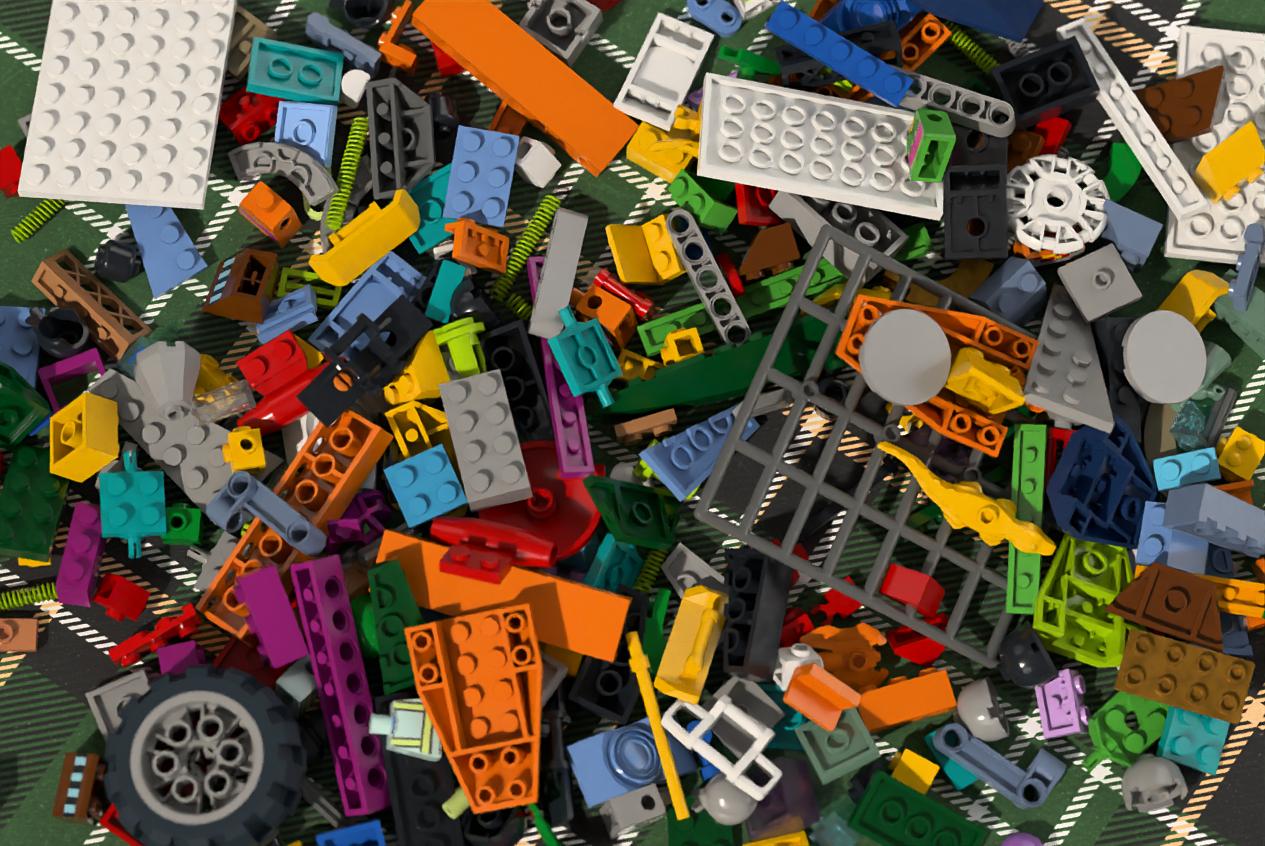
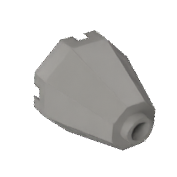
(168, 377)

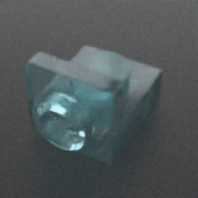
(1188, 426)

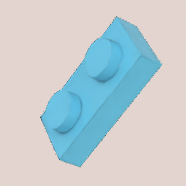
(1186, 468)

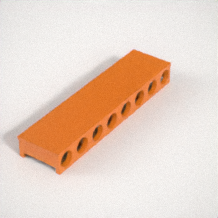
(527, 78)
(319, 494)
(562, 609)

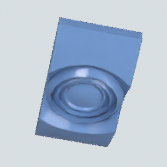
(371, 296)
(624, 761)

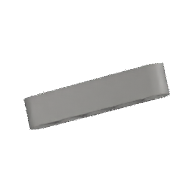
(960, 100)
(706, 263)
(557, 273)

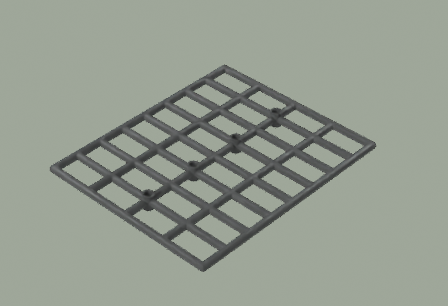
(890, 433)

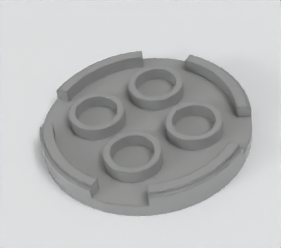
(905, 357)
(1164, 357)

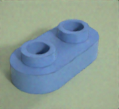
(711, 15)

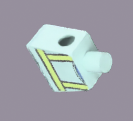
(298, 687)
(408, 730)

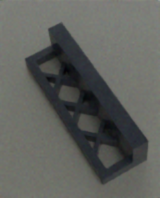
(871, 38)

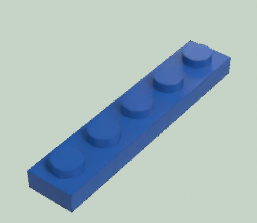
(839, 54)

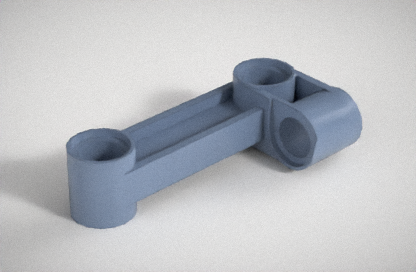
(247, 496)
(998, 771)

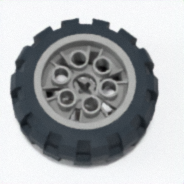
(267, 750)

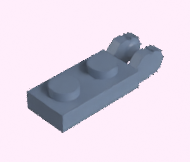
(331, 39)
(1247, 265)

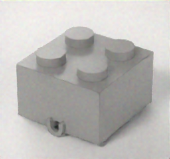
(562, 26)

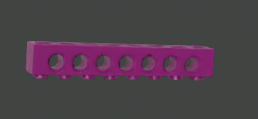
(341, 683)

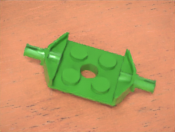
(1114, 739)

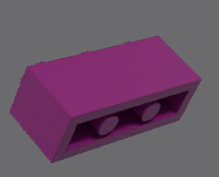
(81, 557)
(270, 616)

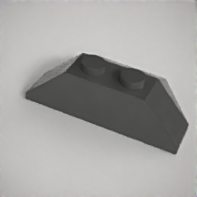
(399, 137)

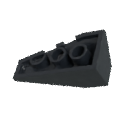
(523, 376)
(611, 687)

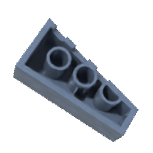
(1216, 518)

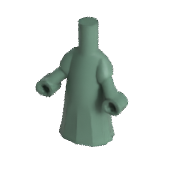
(1217, 362)

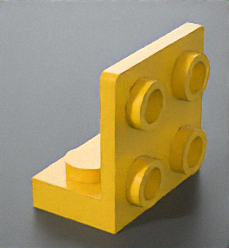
(644, 252)

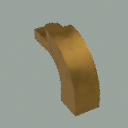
(963, 281)

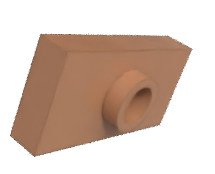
(19, 635)

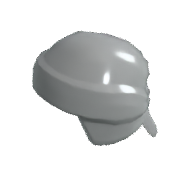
(724, 800)

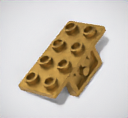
(1184, 676)

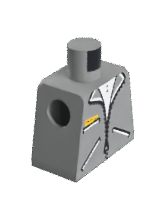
(626, 813)

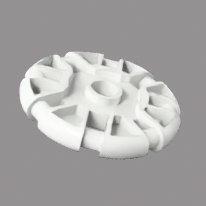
(1055, 219)

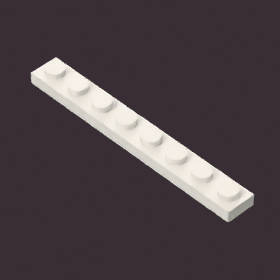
(1137, 126)

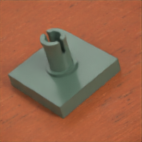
(838, 750)

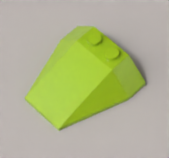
(1074, 600)

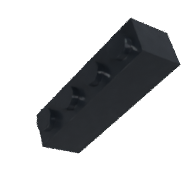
(1123, 400)
(754, 612)

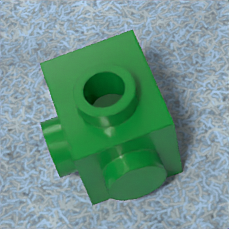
(183, 525)

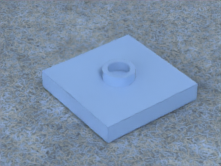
(307, 128)

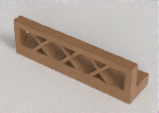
(104, 326)

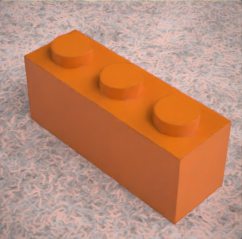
(906, 700)

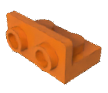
(479, 245)

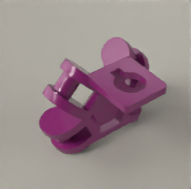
(349, 525)

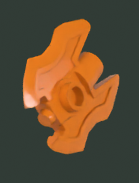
(850, 653)

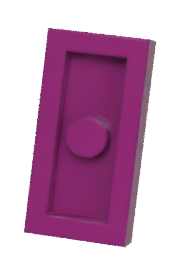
(67, 370)

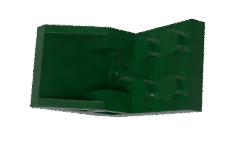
(19, 407)

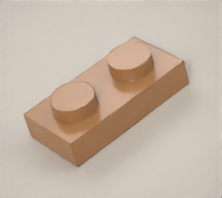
(657, 424)

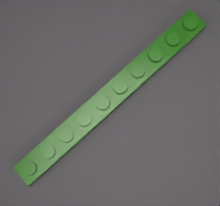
(769, 294)

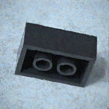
(1045, 83)

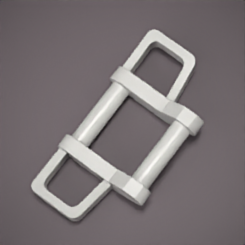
(708, 720)

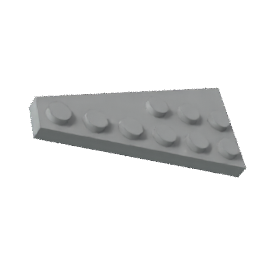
(1066, 366)
(181, 449)

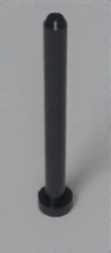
(887, 468)

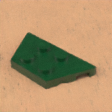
(635, 511)
(698, 829)

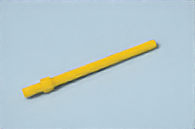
(640, 665)

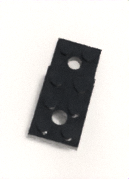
(976, 190)

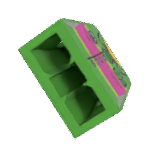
(931, 135)

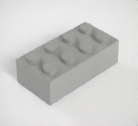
(863, 223)
(485, 441)

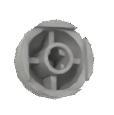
(981, 712)
(1152, 784)

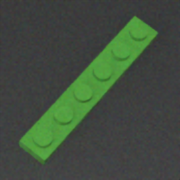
(1029, 497)

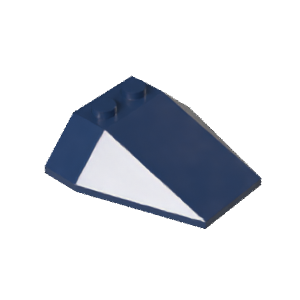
(998, 17)
(1102, 486)

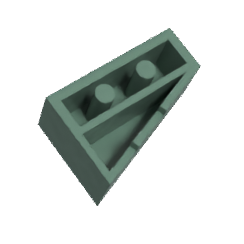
(1246, 325)

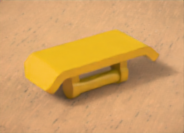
(367, 239)
(1195, 296)
(692, 643)

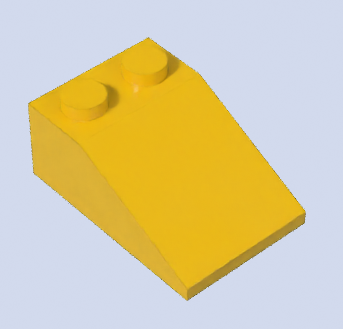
(982, 383)

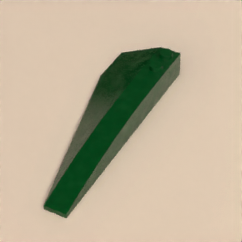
(717, 377)

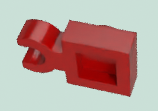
(837, 604)

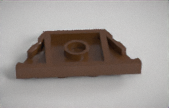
(1184, 105)
(1173, 604)

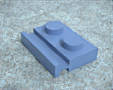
(287, 313)

